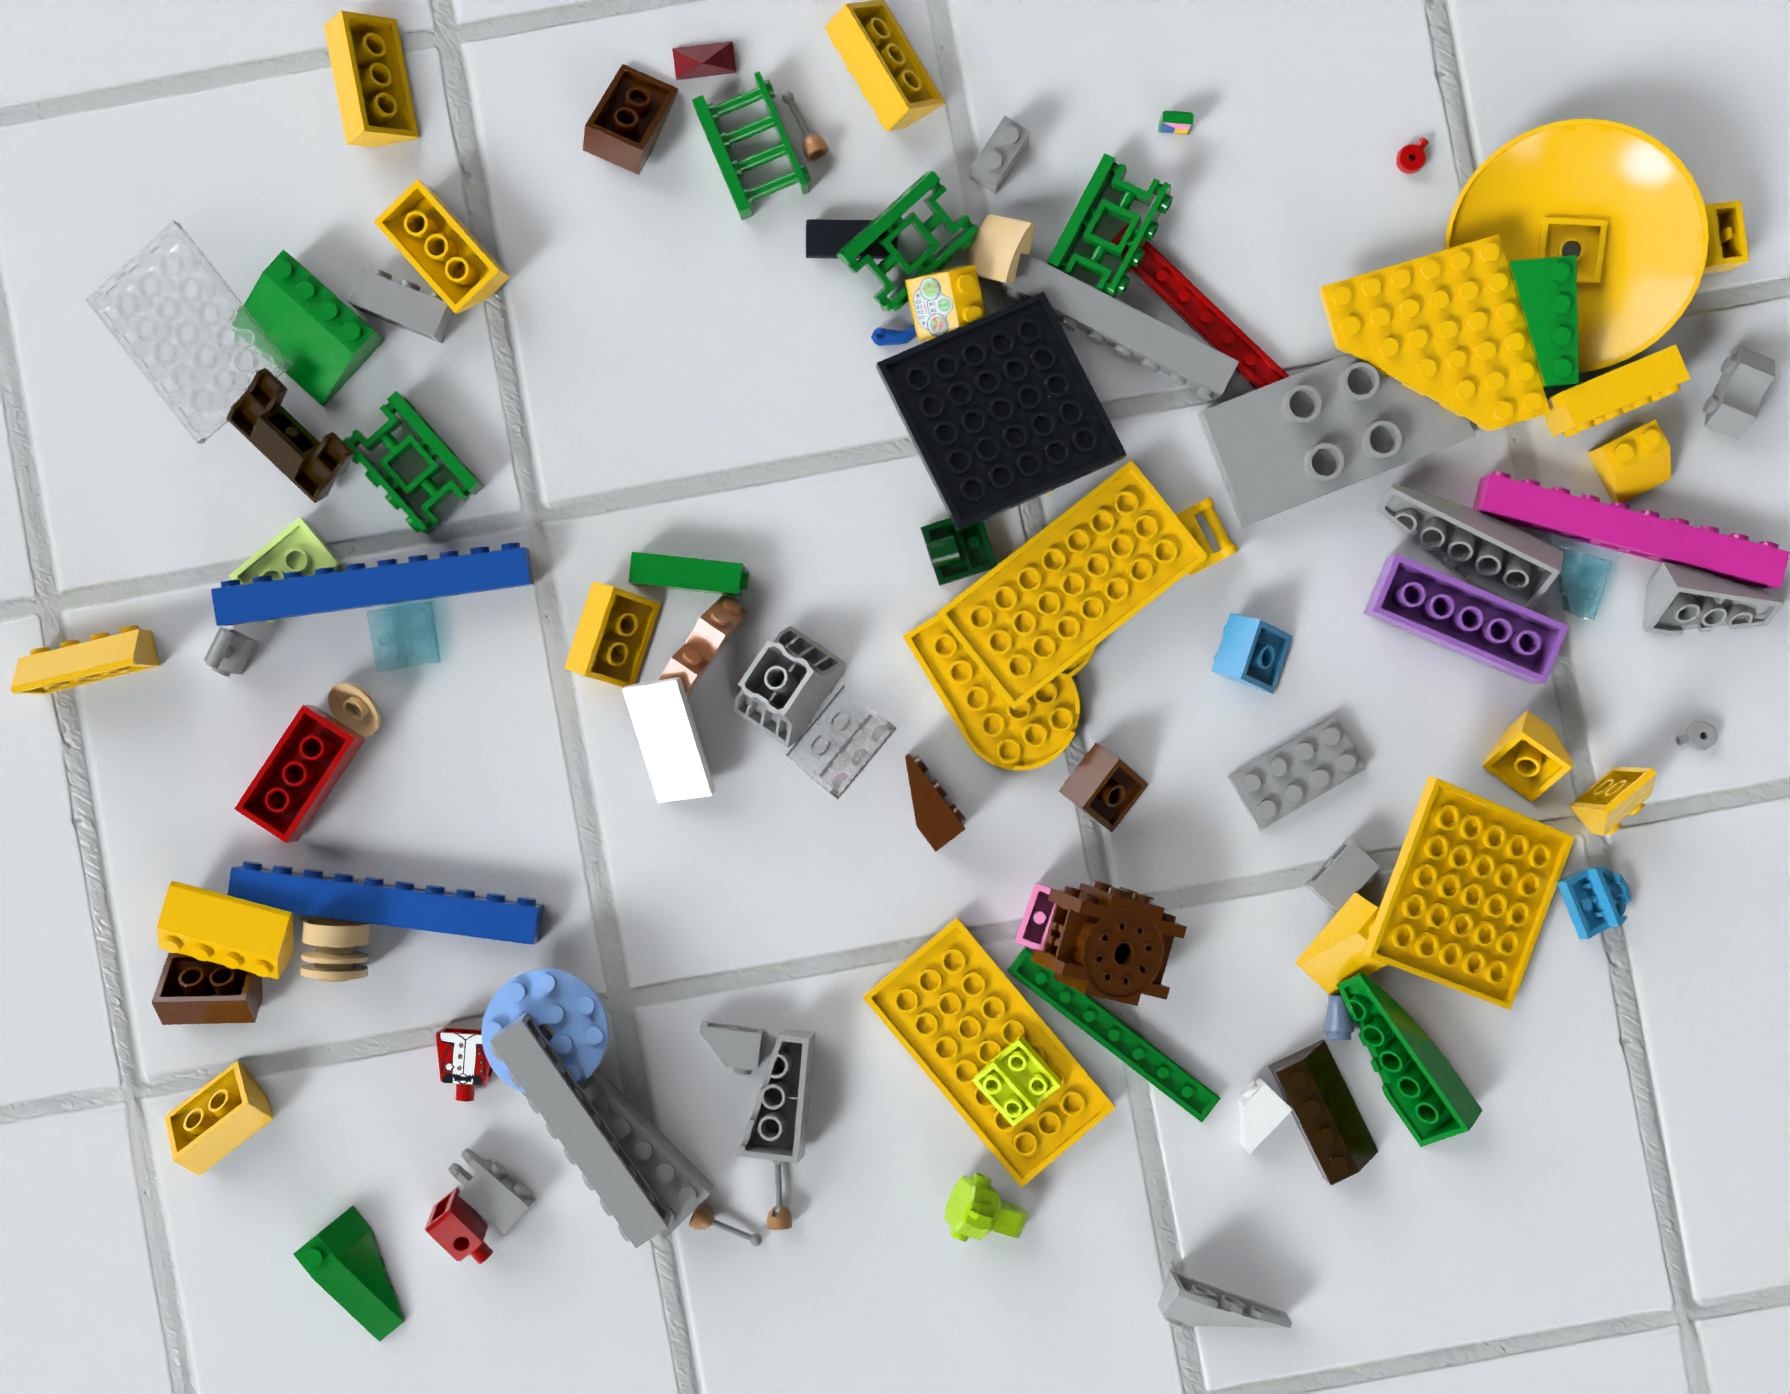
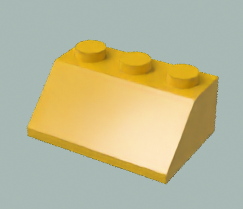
(612, 635)
(217, 1119)

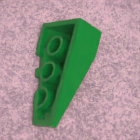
(353, 1273)

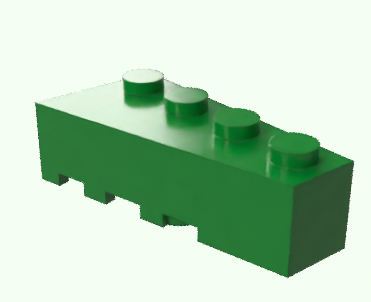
(1549, 309)

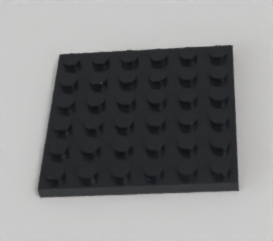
(1000, 411)

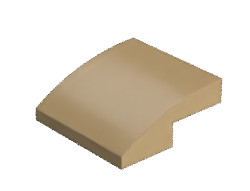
(999, 247)

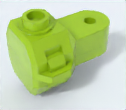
(977, 1210)

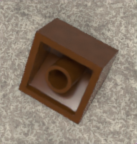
(1103, 787)

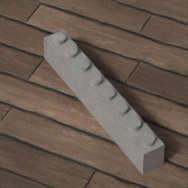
(1124, 328)
(580, 1130)

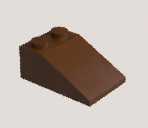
(629, 119)

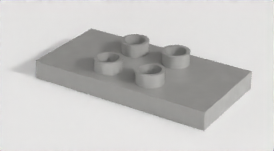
(1321, 435)

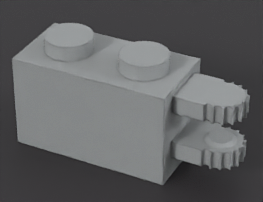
(492, 1191)

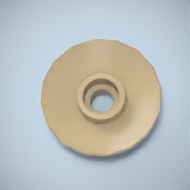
(354, 708)

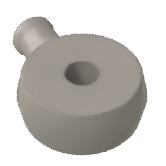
(1693, 738)

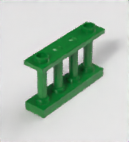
(722, 141)

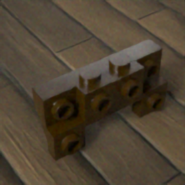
(285, 441)

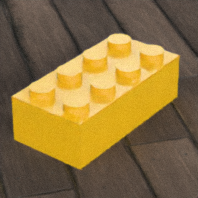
(1616, 392)

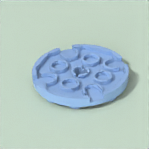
(564, 1004)

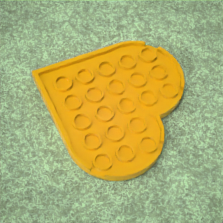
(996, 733)

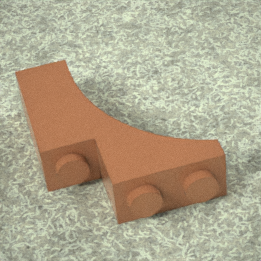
(705, 642)

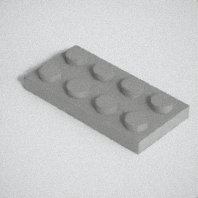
(1297, 772)

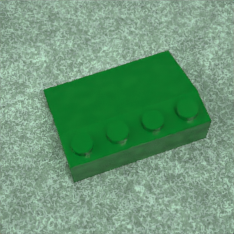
(310, 327)

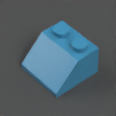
(1251, 652)

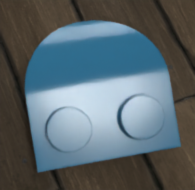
(1595, 900)

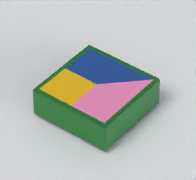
(1175, 122)

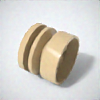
(335, 949)

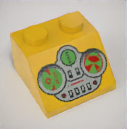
(945, 301)

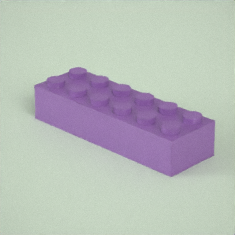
(1466, 619)

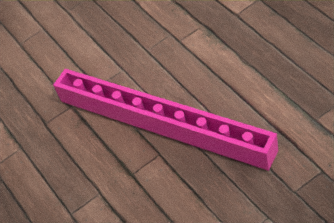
(1630, 531)

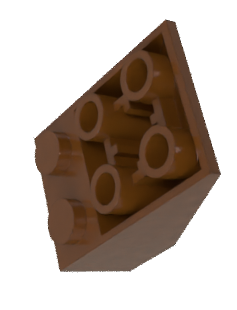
(932, 814)

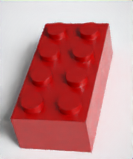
(299, 773)

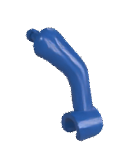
(884, 336)

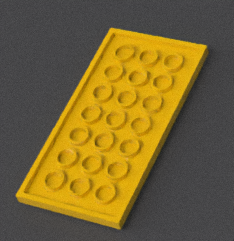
(1072, 584)
(956, 1016)

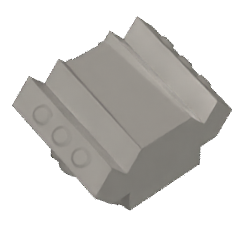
(787, 685)

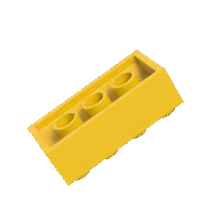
(883, 63)
(370, 79)
(441, 248)
(85, 662)
(226, 930)

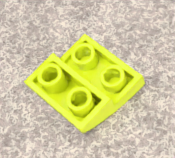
(1017, 1080)

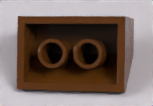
(205, 993)

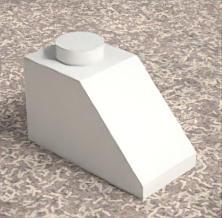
(1259, 1113)

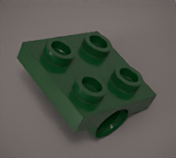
(957, 553)

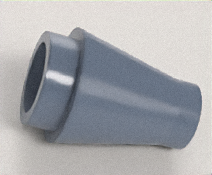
(1338, 1022)

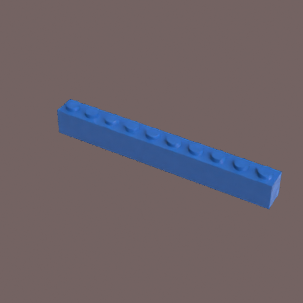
(372, 586)
(389, 904)

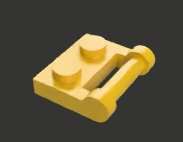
(1188, 519)

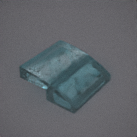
(403, 636)

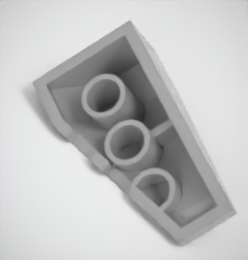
(1693, 599)
(1206, 1305)

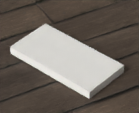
(669, 740)

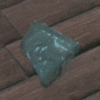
(1582, 582)

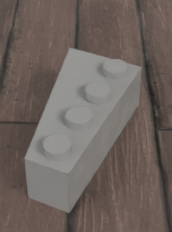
(782, 1105)

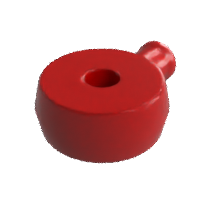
(1415, 152)

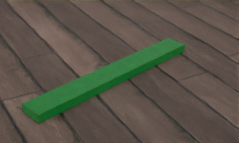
(1116, 1037)

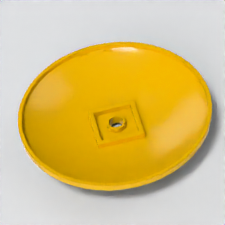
(1623, 206)

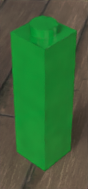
(688, 574)

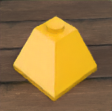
(1529, 757)

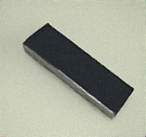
(828, 237)

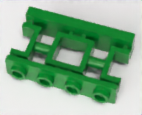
(1088, 217)
(892, 222)
(429, 448)

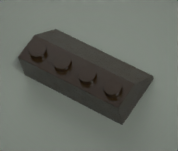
(1325, 1112)

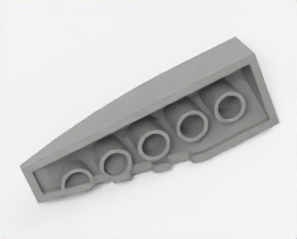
(1476, 545)

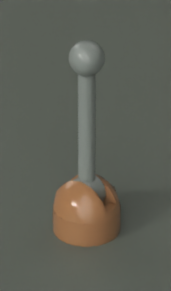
(813, 145)
(779, 1216)
(703, 1218)

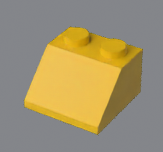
(1633, 462)

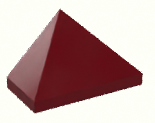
(704, 60)

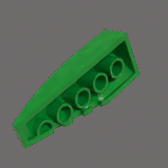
(1411, 1066)

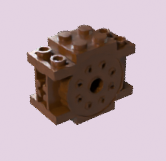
(1109, 942)

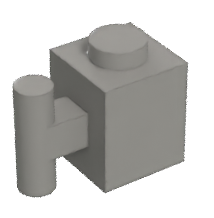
(230, 652)

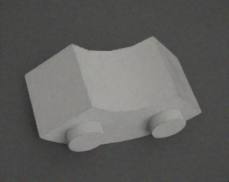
(1739, 392)

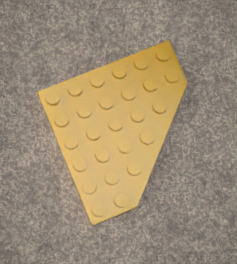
(1444, 331)

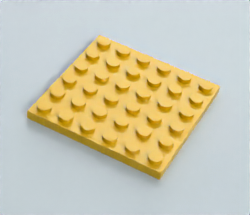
(1468, 893)

